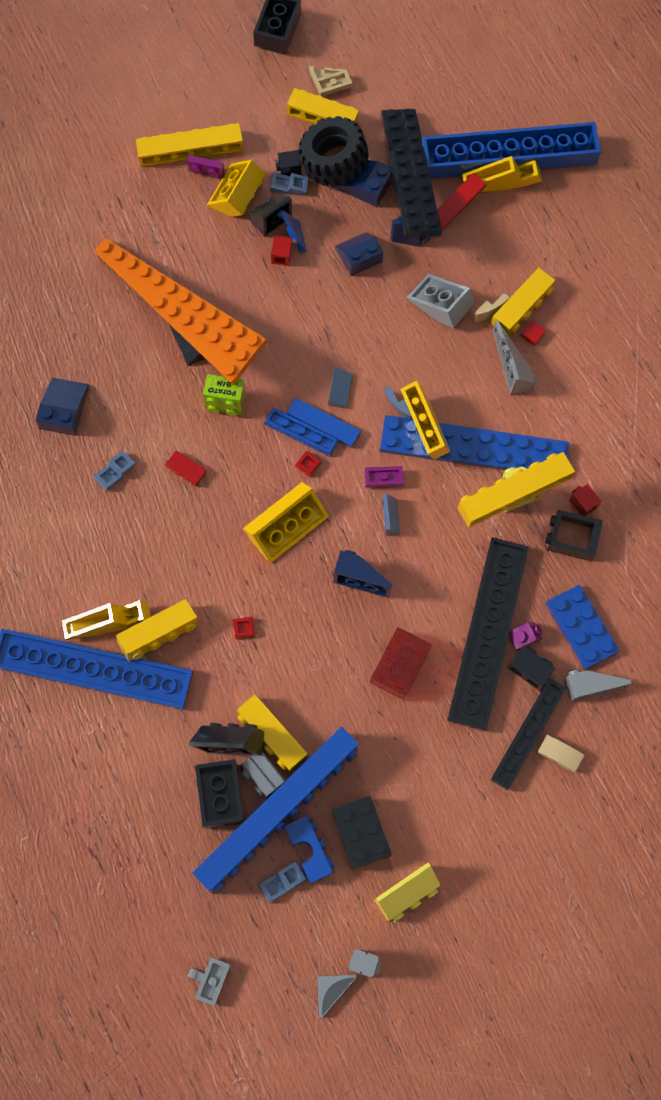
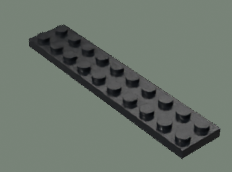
(410, 173)
(488, 634)

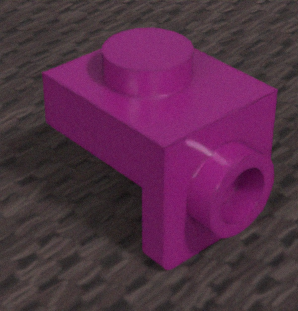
(526, 635)

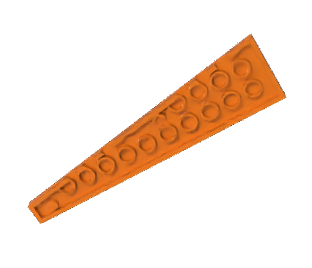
(209, 330)

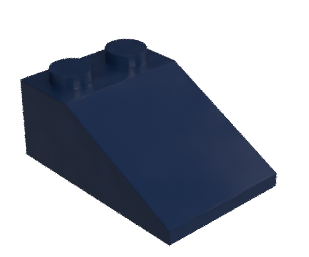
(370, 183)
(62, 406)
(358, 574)

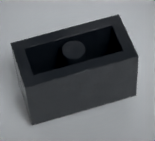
(531, 667)

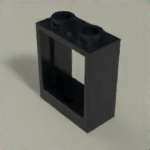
(569, 550)

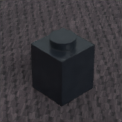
(288, 163)

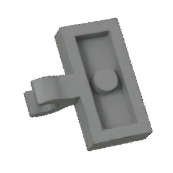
(210, 981)

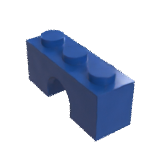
(303, 832)

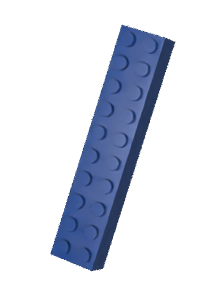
(548, 145)
(273, 813)

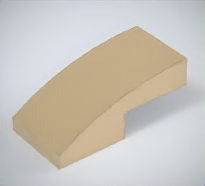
(487, 310)
(561, 753)

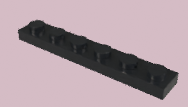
(528, 734)

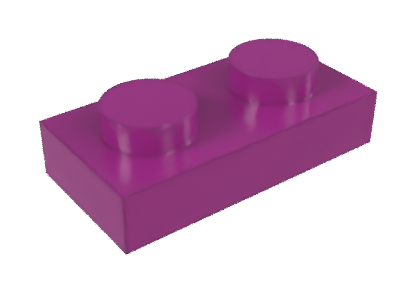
(206, 166)
(384, 476)

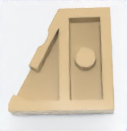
(330, 80)

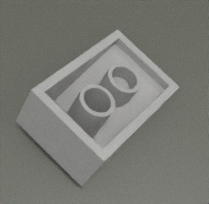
(442, 299)

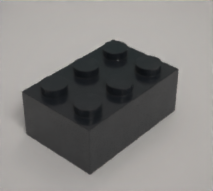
(277, 24)
(219, 794)
(361, 832)

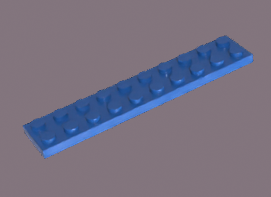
(470, 445)
(94, 669)

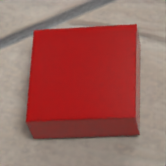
(533, 332)
(308, 463)
(244, 628)

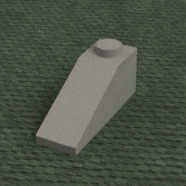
(589, 684)

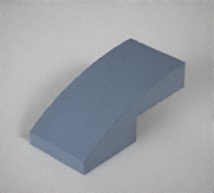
(292, 184)
(401, 406)
(114, 471)
(282, 882)

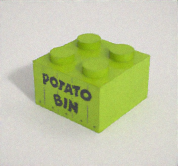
(223, 396)

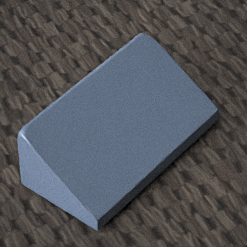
(340, 388)
(391, 516)

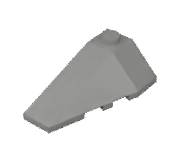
(514, 365)

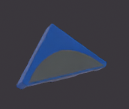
(294, 230)

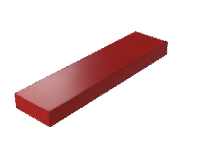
(460, 199)

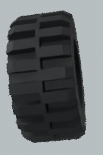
(331, 134)

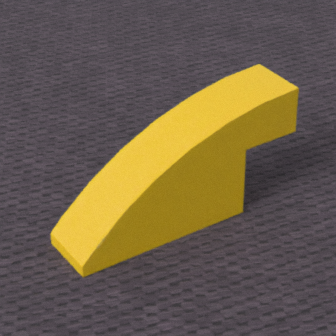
(507, 174)
(105, 620)

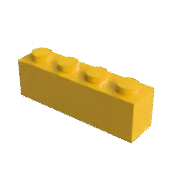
(316, 108)
(523, 301)
(425, 420)
(157, 630)
(276, 737)

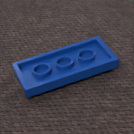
(582, 627)

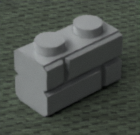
(263, 775)
(364, 963)

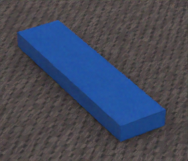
(316, 418)
(301, 432)

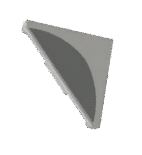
(330, 990)

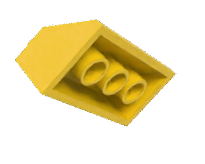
(286, 522)

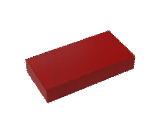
(186, 468)

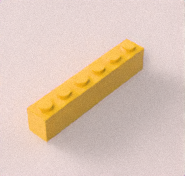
(197, 143)
(516, 489)

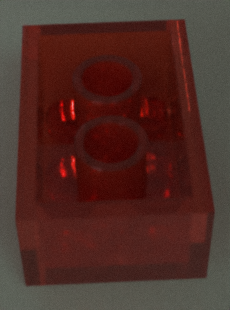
(401, 663)

